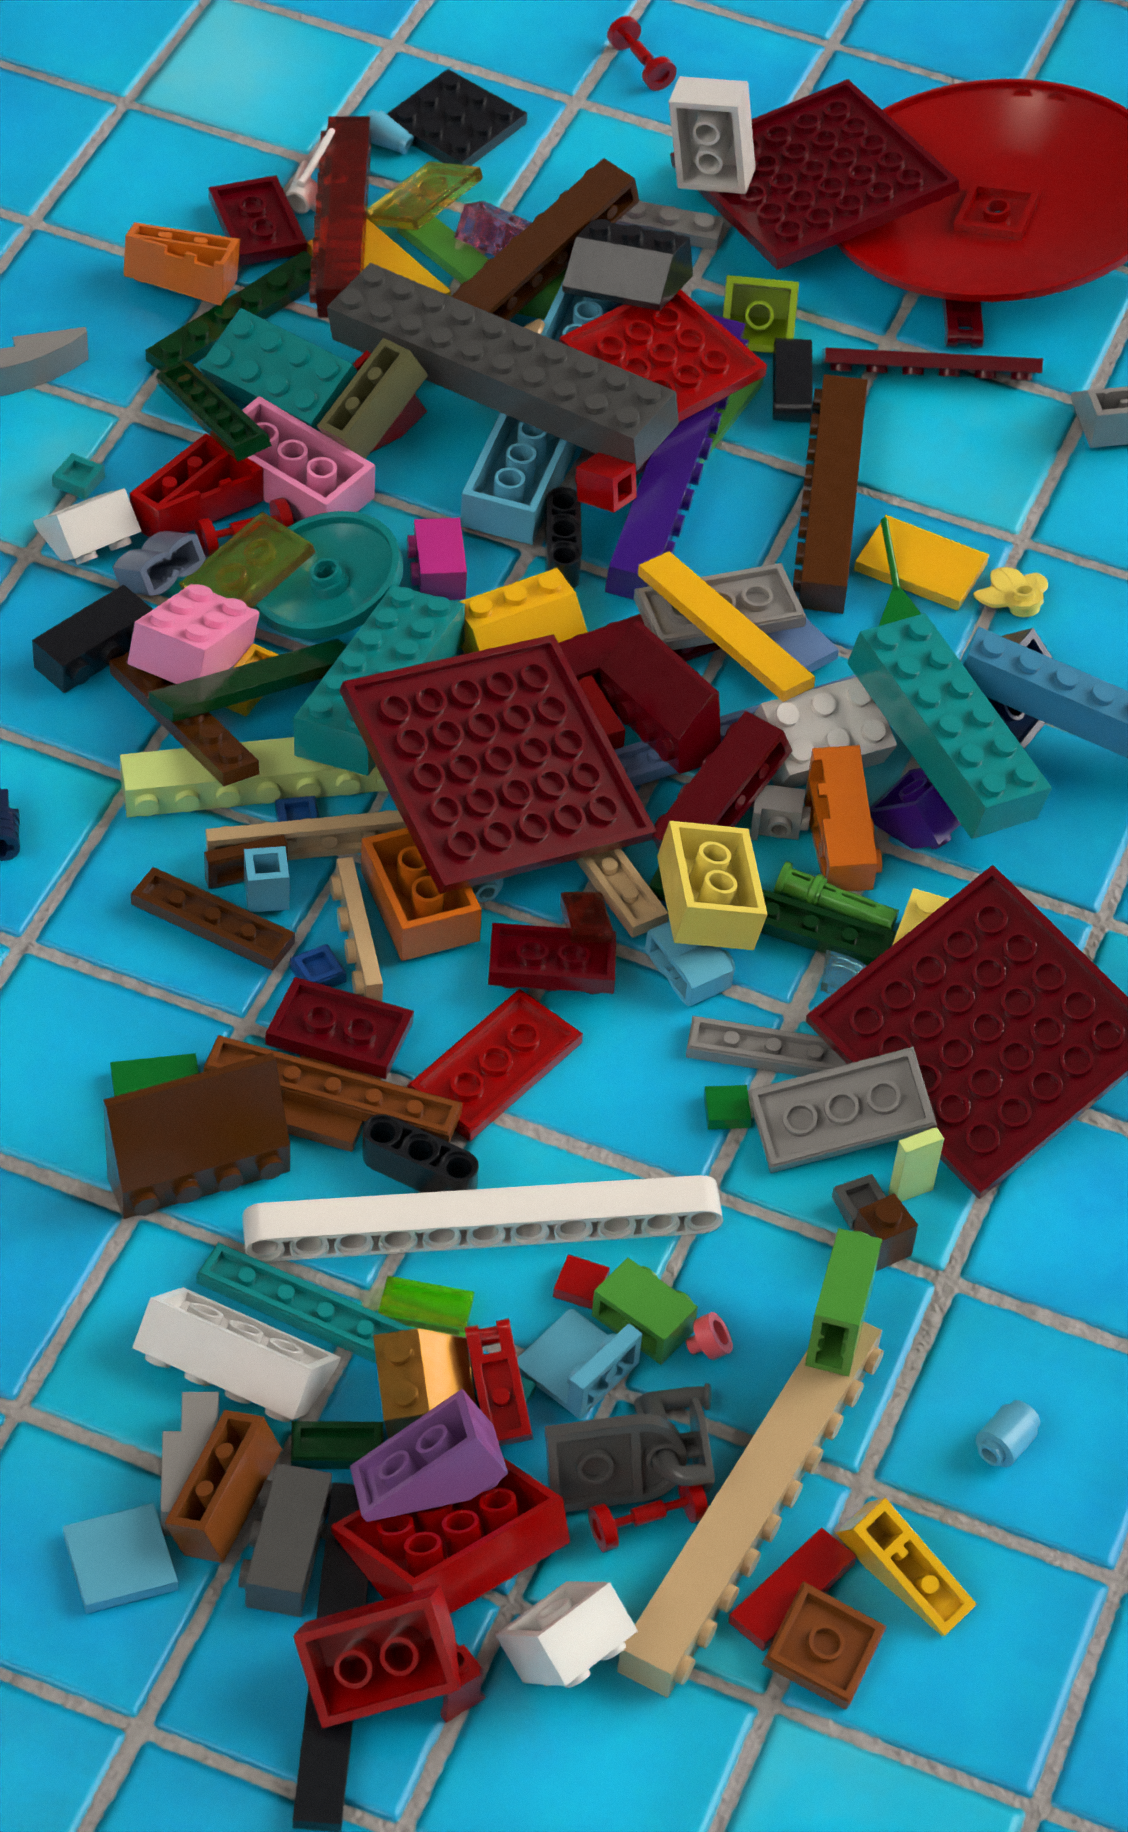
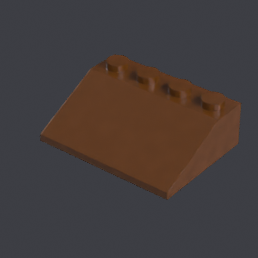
(196, 1136)

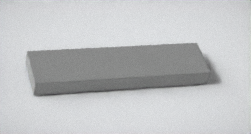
(759, 1047)

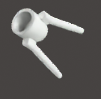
(303, 188)

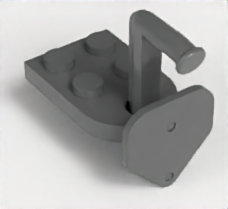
(633, 1454)

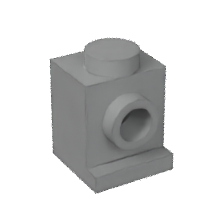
(780, 813)

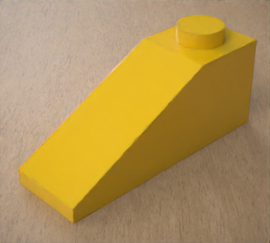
(905, 1565)

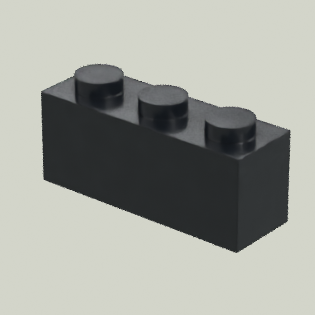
(88, 639)

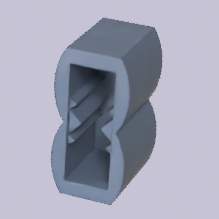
(159, 562)

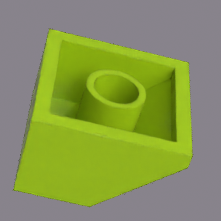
(764, 307)

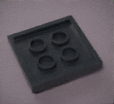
(457, 119)

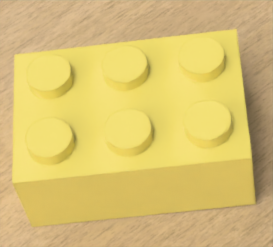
(711, 885)

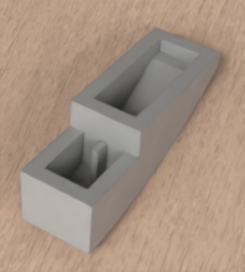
(41, 358)
(184, 1447)

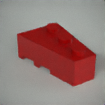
(196, 486)

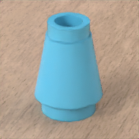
(388, 133)

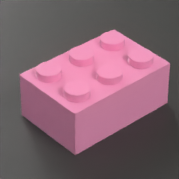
(192, 635)

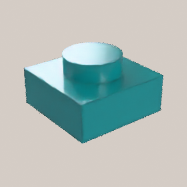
(78, 476)

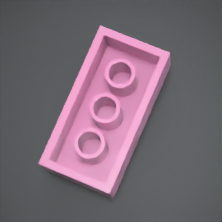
(308, 466)

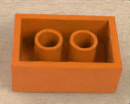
(409, 902)

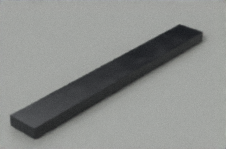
(327, 1750)

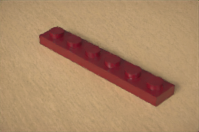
(915, 362)

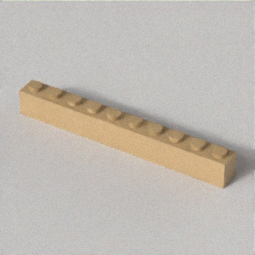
(741, 1518)

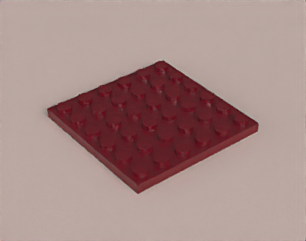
(828, 174)
(496, 762)
(1002, 1021)

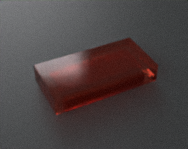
(586, 917)

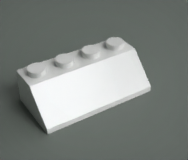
(234, 1353)

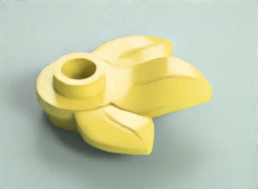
(1014, 590)

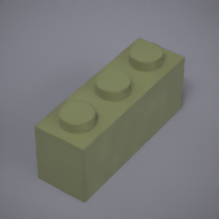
(373, 398)

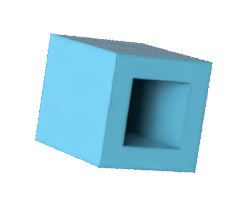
(266, 879)

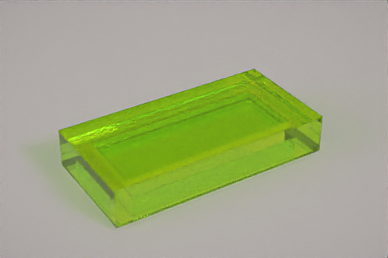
(427, 1305)

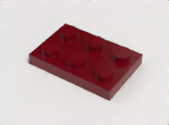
(260, 218)
(548, 960)
(339, 1028)

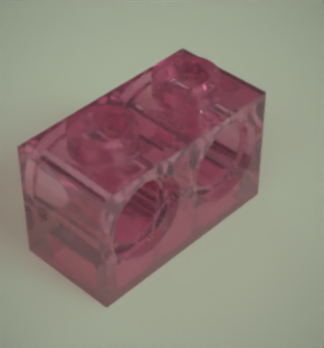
(488, 226)

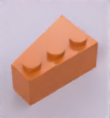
(182, 261)
(842, 818)

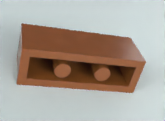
(223, 1486)

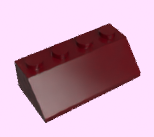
(662, 698)

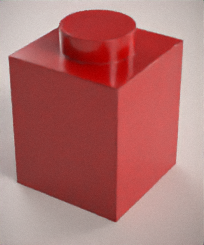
(606, 482)

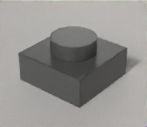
(855, 1195)

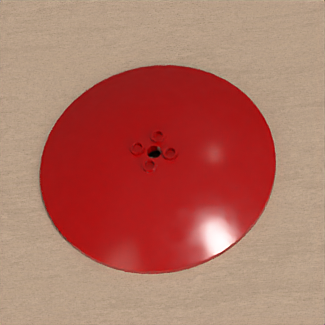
(1021, 148)

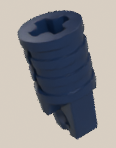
(8, 828)

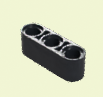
(792, 380)
(563, 534)
(396, 1148)

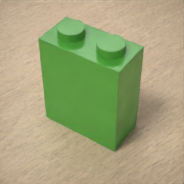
(843, 1302)

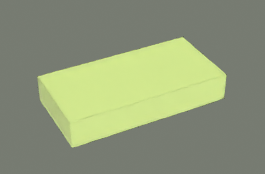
(916, 1164)

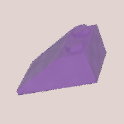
(431, 1462)

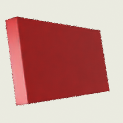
(499, 1061)

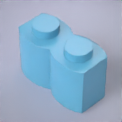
(691, 969)

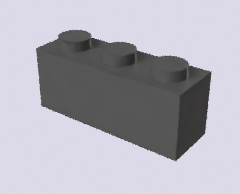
(286, 1540)

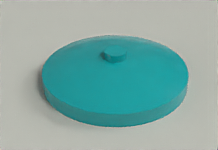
(341, 582)

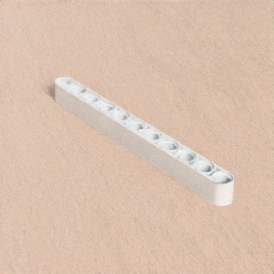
(481, 1218)

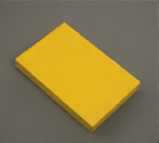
(924, 562)

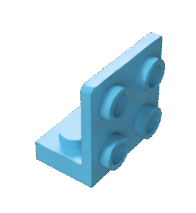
(579, 1361)

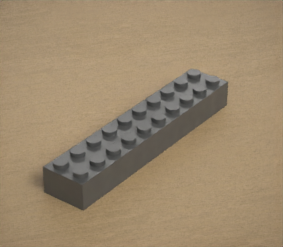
(507, 366)

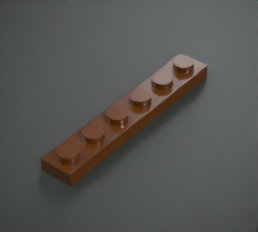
(200, 735)

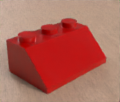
(379, 1656)

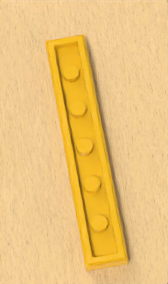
(726, 626)

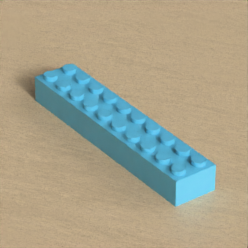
(520, 461)

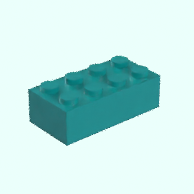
(269, 362)

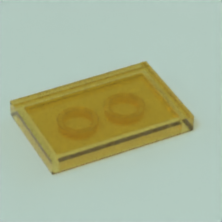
(423, 195)
(253, 561)

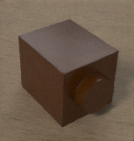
(891, 1223)

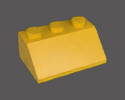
(523, 612)

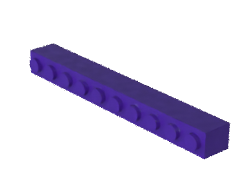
(666, 491)

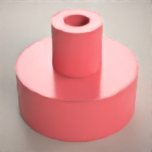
(710, 1337)

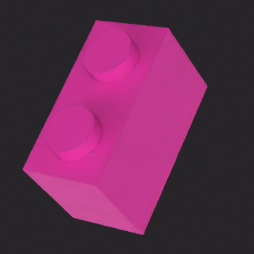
(438, 558)

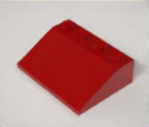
(460, 1544)

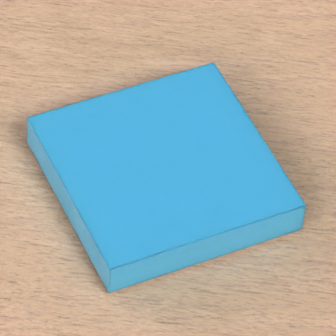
(120, 1558)

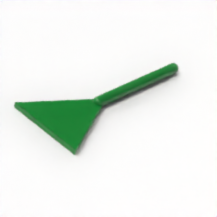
(899, 604)

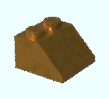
(419, 1373)

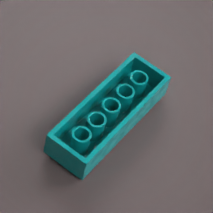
(398, 634)
(949, 725)

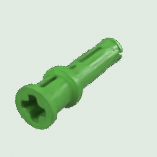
(829, 897)

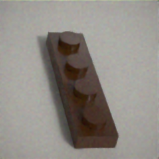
(213, 918)

